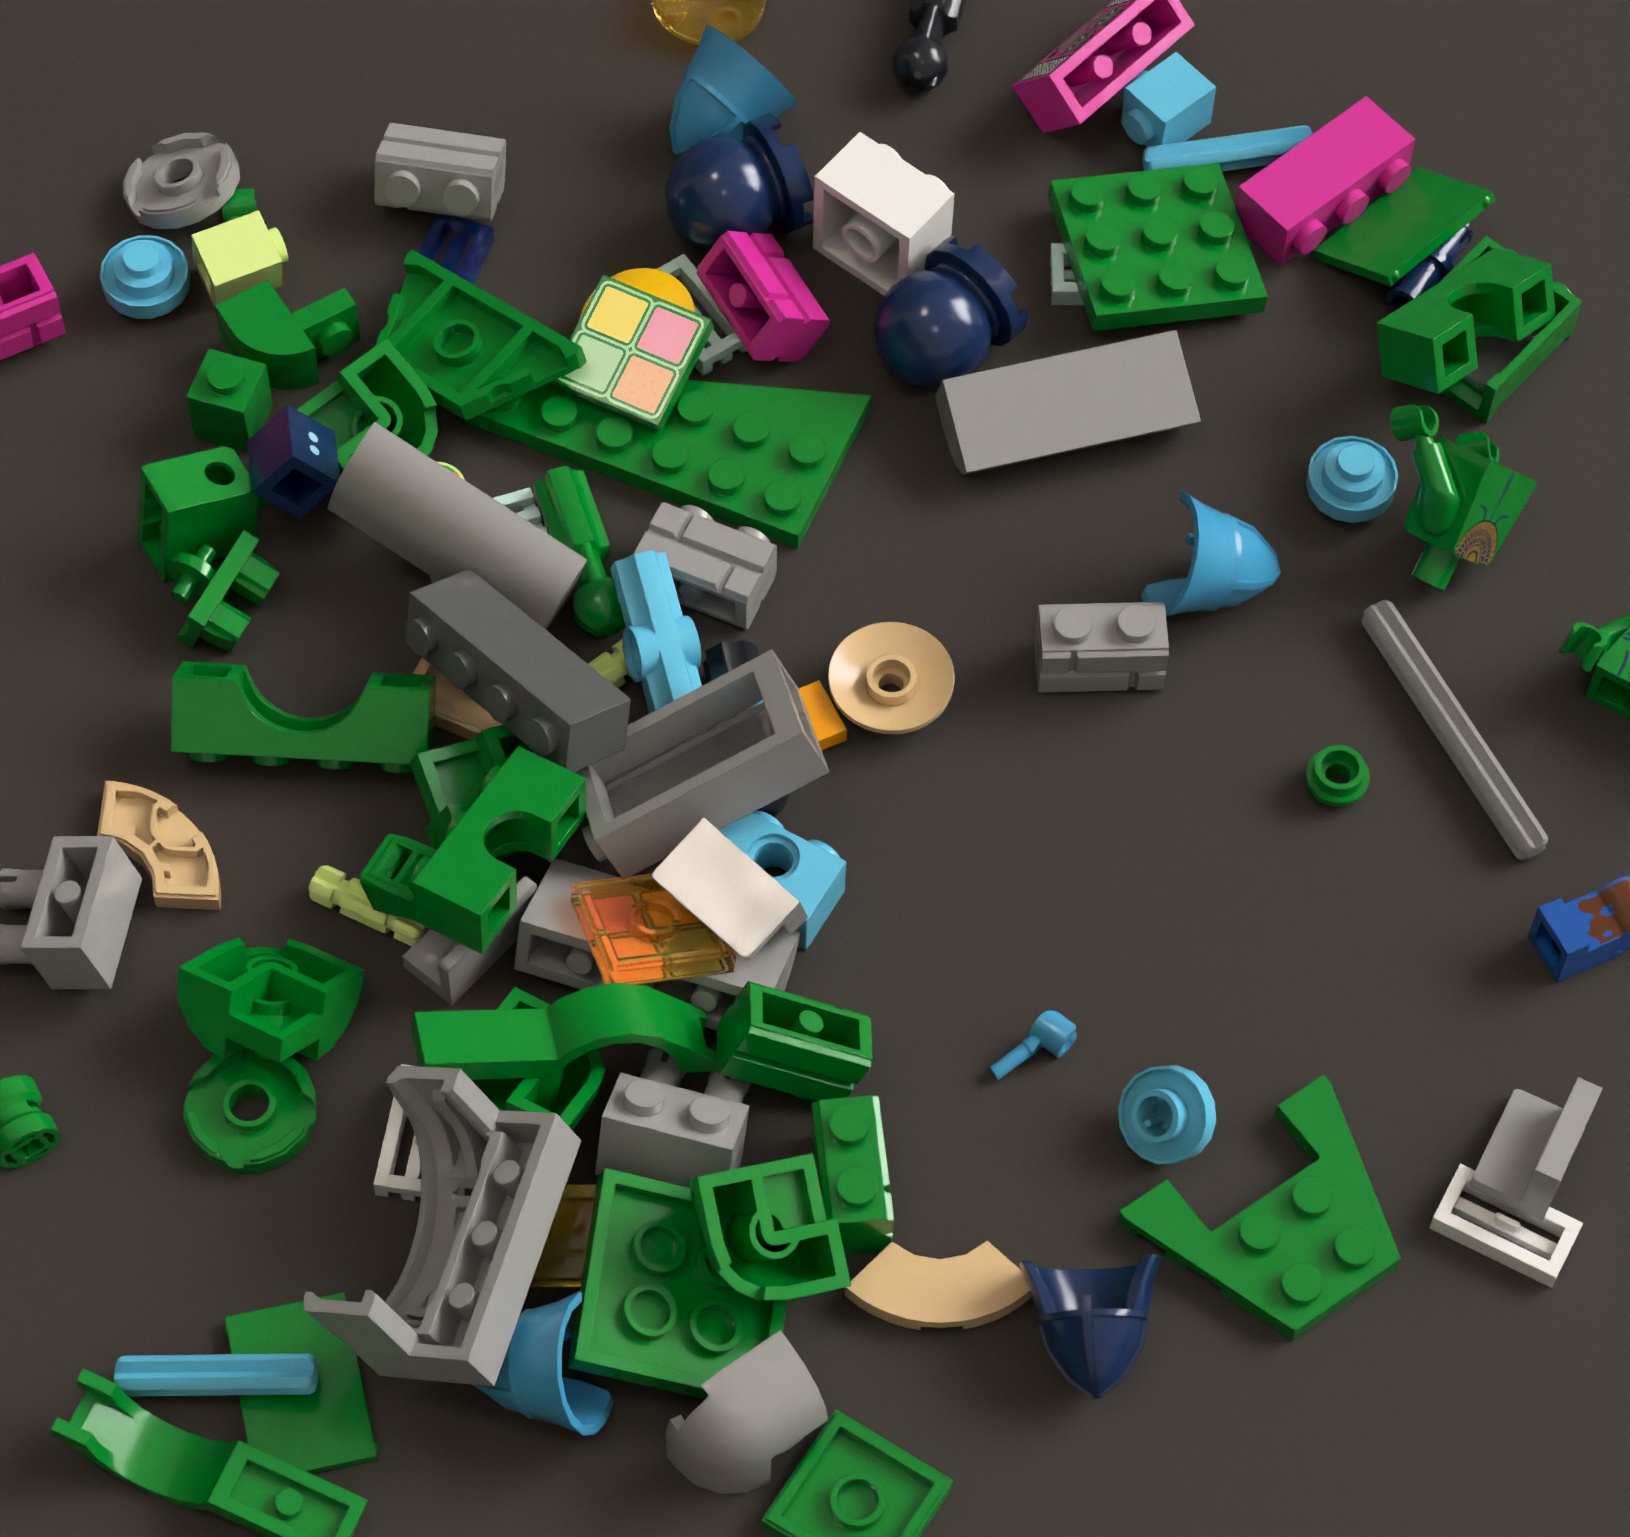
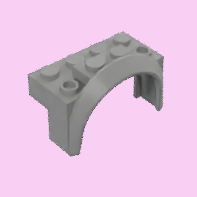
(468, 1253)

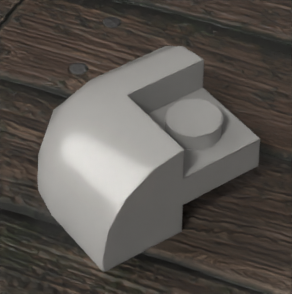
(751, 1415)

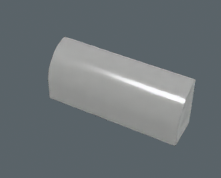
(1066, 402)
(451, 525)
(556, 949)

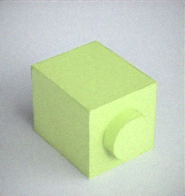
(238, 256)

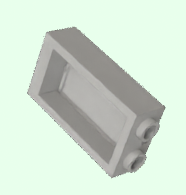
(701, 757)

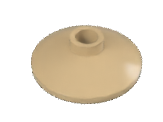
(896, 656)

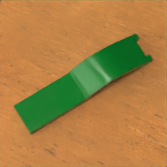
(547, 1039)
(204, 1472)

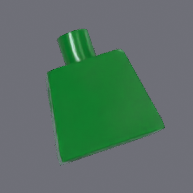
(194, 504)

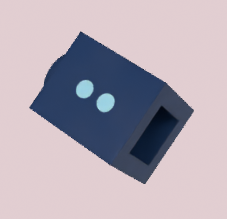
(293, 462)

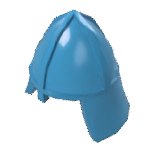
(723, 93)
(1226, 567)
(532, 1373)

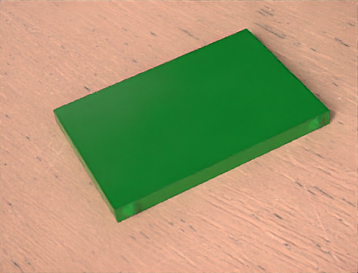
(1404, 226)
(311, 1430)

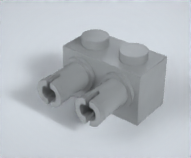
(77, 912)
(672, 1131)

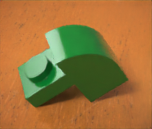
(290, 344)

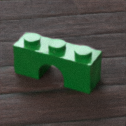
(1434, 335)
(520, 807)

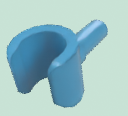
(1049, 1031)

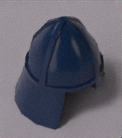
(1093, 1319)

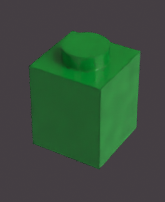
(229, 399)

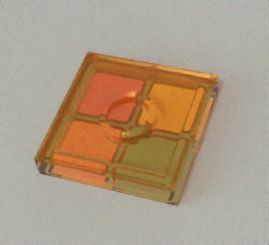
(645, 933)

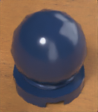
(738, 186)
(946, 316)

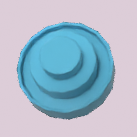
(145, 277)
(1352, 479)
(1167, 1114)

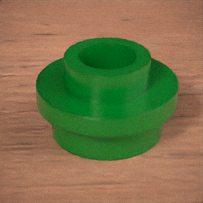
(1339, 761)

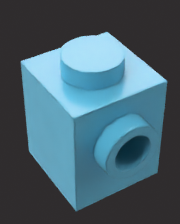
(1167, 103)

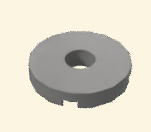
(170, 205)

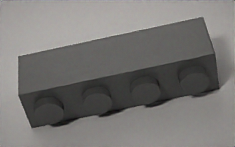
(517, 671)

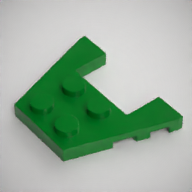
(1298, 1246)

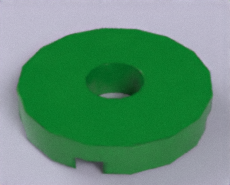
(258, 1143)

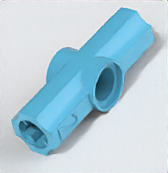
(658, 640)

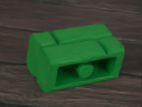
(793, 1044)
(853, 1170)

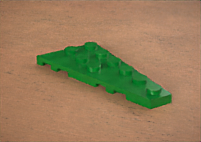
(728, 448)

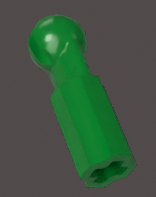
(575, 522)

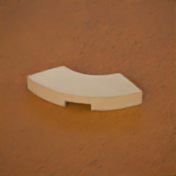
(164, 843)
(939, 1292)

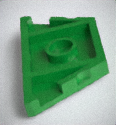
(469, 343)

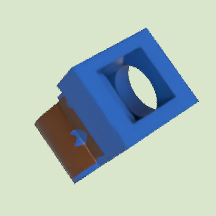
(1583, 929)

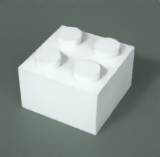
(878, 213)

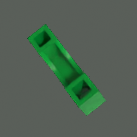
(224, 714)

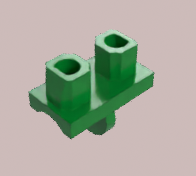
(211, 616)

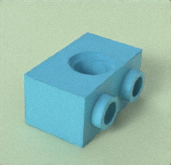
(812, 867)

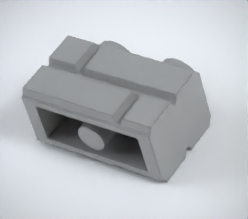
(440, 171)
(711, 564)
(1101, 647)

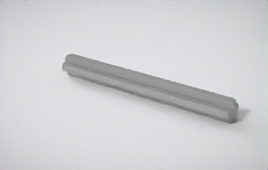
(1454, 730)

